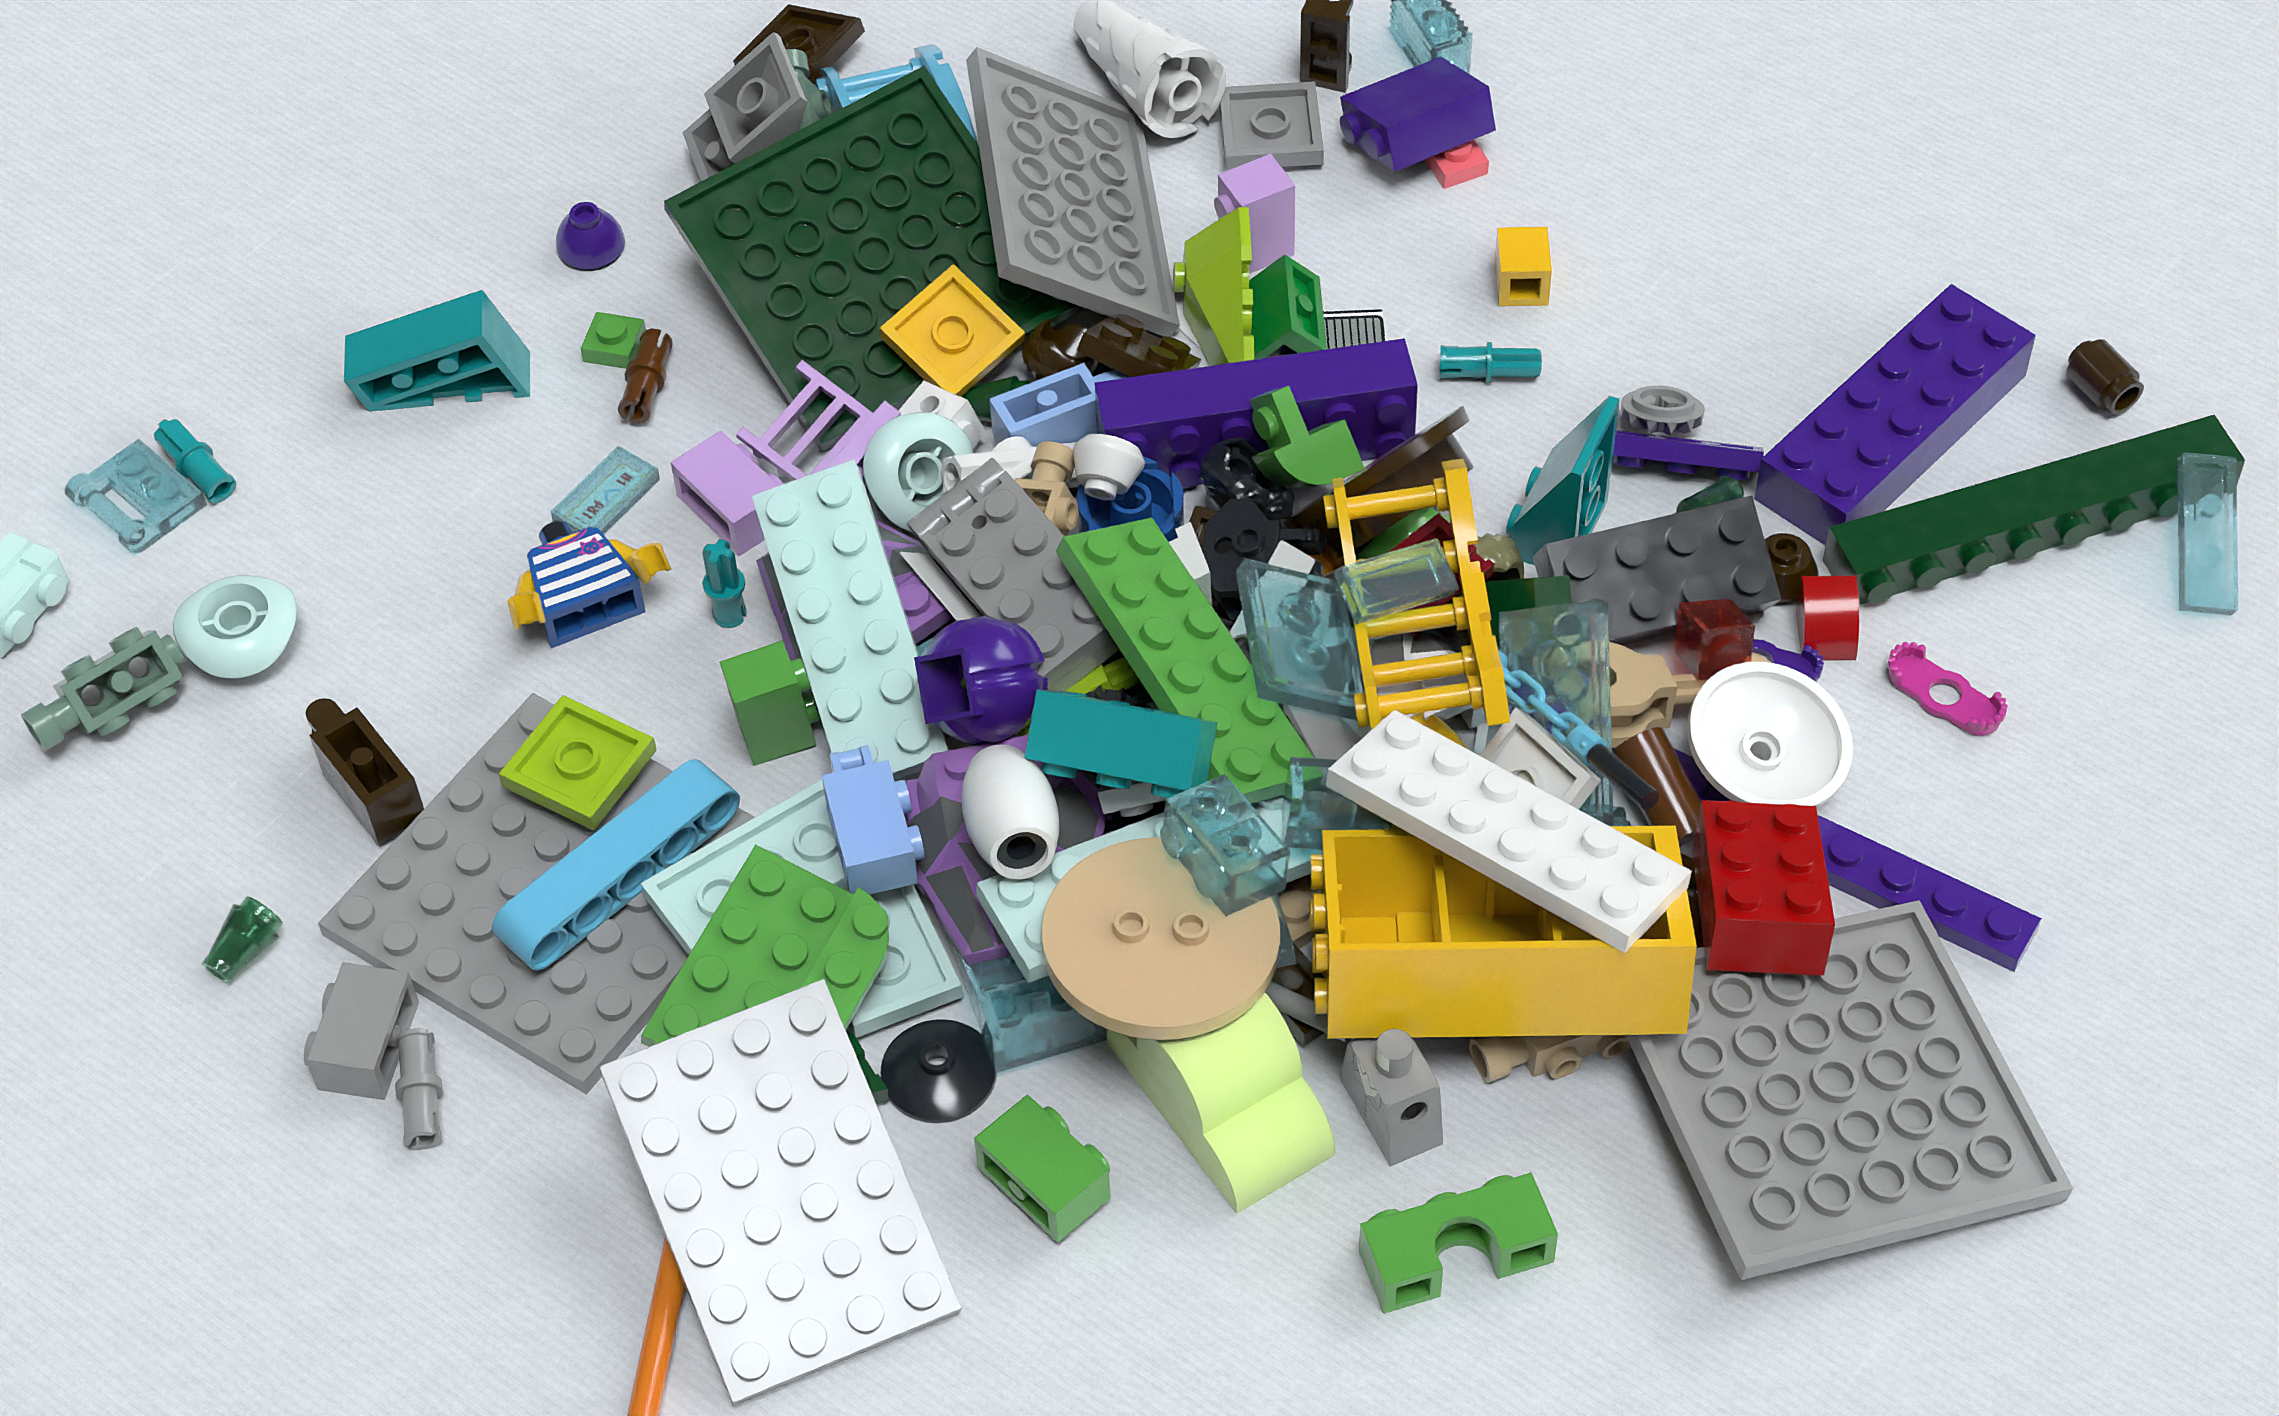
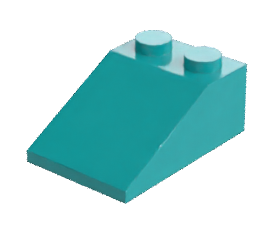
(1570, 487)

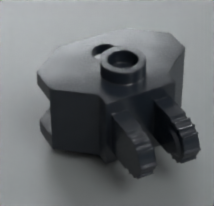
(1244, 532)

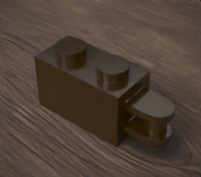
(363, 769)

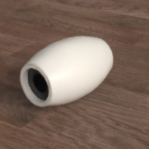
(1010, 812)

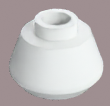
(1106, 465)

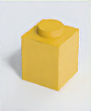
(1523, 266)

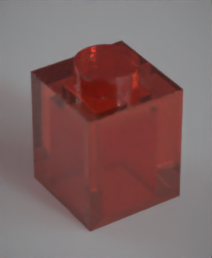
(1712, 636)

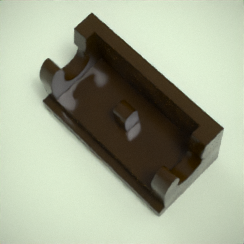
(1326, 43)

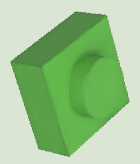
(612, 340)

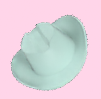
(906, 463)
(236, 625)

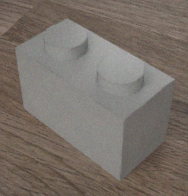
(358, 1030)

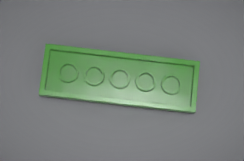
(1183, 650)

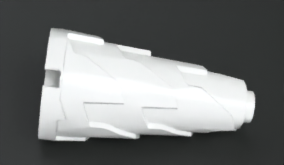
(1152, 68)

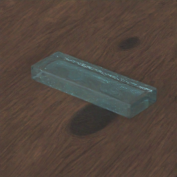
(2207, 533)

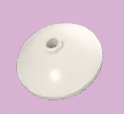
(1783, 720)

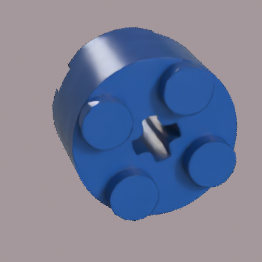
(1150, 496)

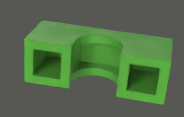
(1500, 1219)

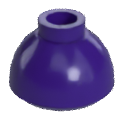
(589, 237)

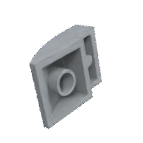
(747, 109)

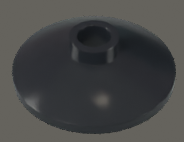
(943, 1090)

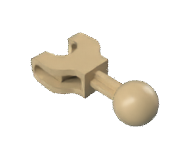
(1646, 691)

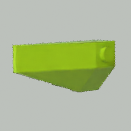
(1217, 288)

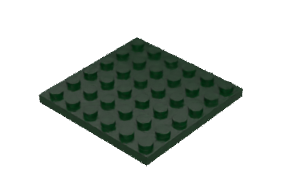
(842, 232)

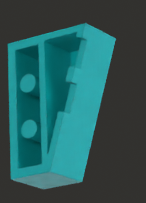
(437, 354)
(1119, 742)

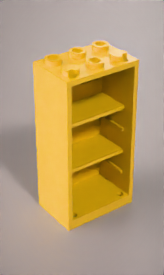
(1455, 954)

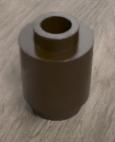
(2104, 376)

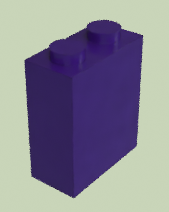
(1417, 113)

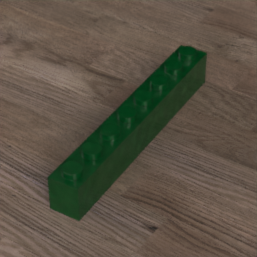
(2020, 512)

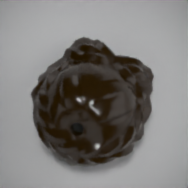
(1054, 351)

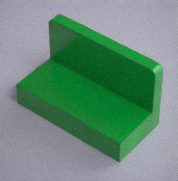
(1287, 309)

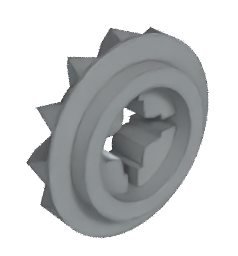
(1662, 409)

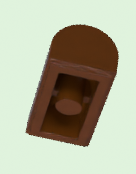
(1657, 763)

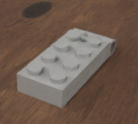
(1008, 567)

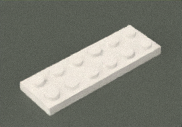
(1509, 830)

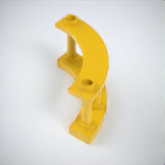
(1470, 611)

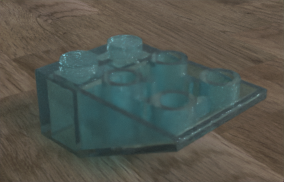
(1021, 1018)

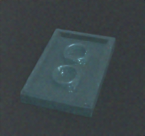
(1299, 639)

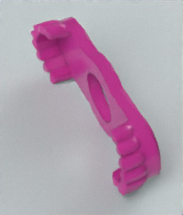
(1916, 675)

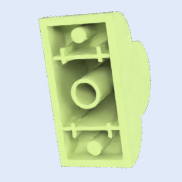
(1235, 1101)

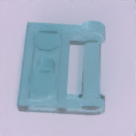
(144, 483)

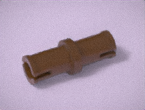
(645, 376)

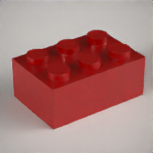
(1762, 888)

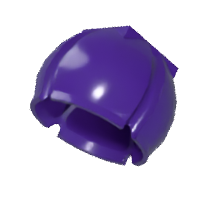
(999, 679)

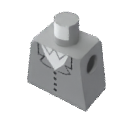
(1386, 1079)

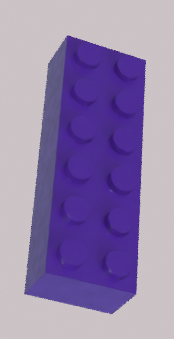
(1188, 411)
(1895, 415)

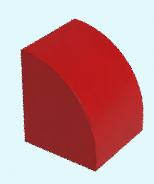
(1829, 616)

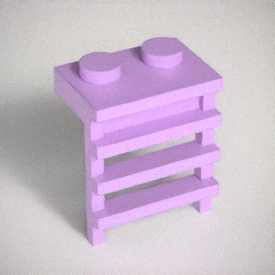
(849, 447)

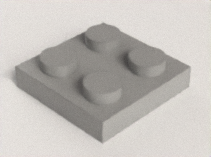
(1272, 121)

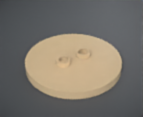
(1148, 951)

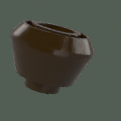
(1790, 561)

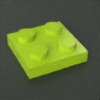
(577, 762)

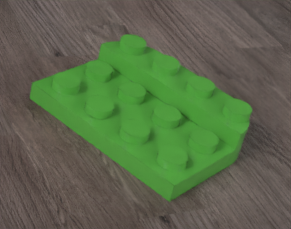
(771, 938)

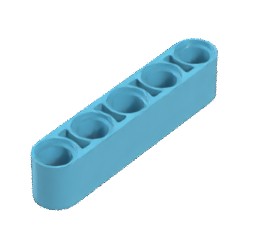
(612, 863)

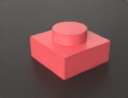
(1459, 164)

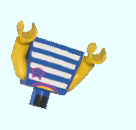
(582, 582)

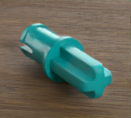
(1489, 362)
(194, 460)
(724, 584)

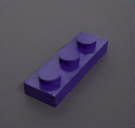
(1685, 454)

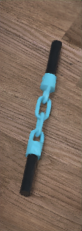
(1581, 741)

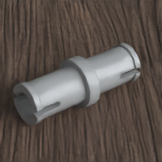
(419, 1089)

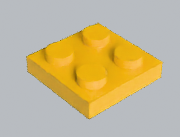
(952, 333)

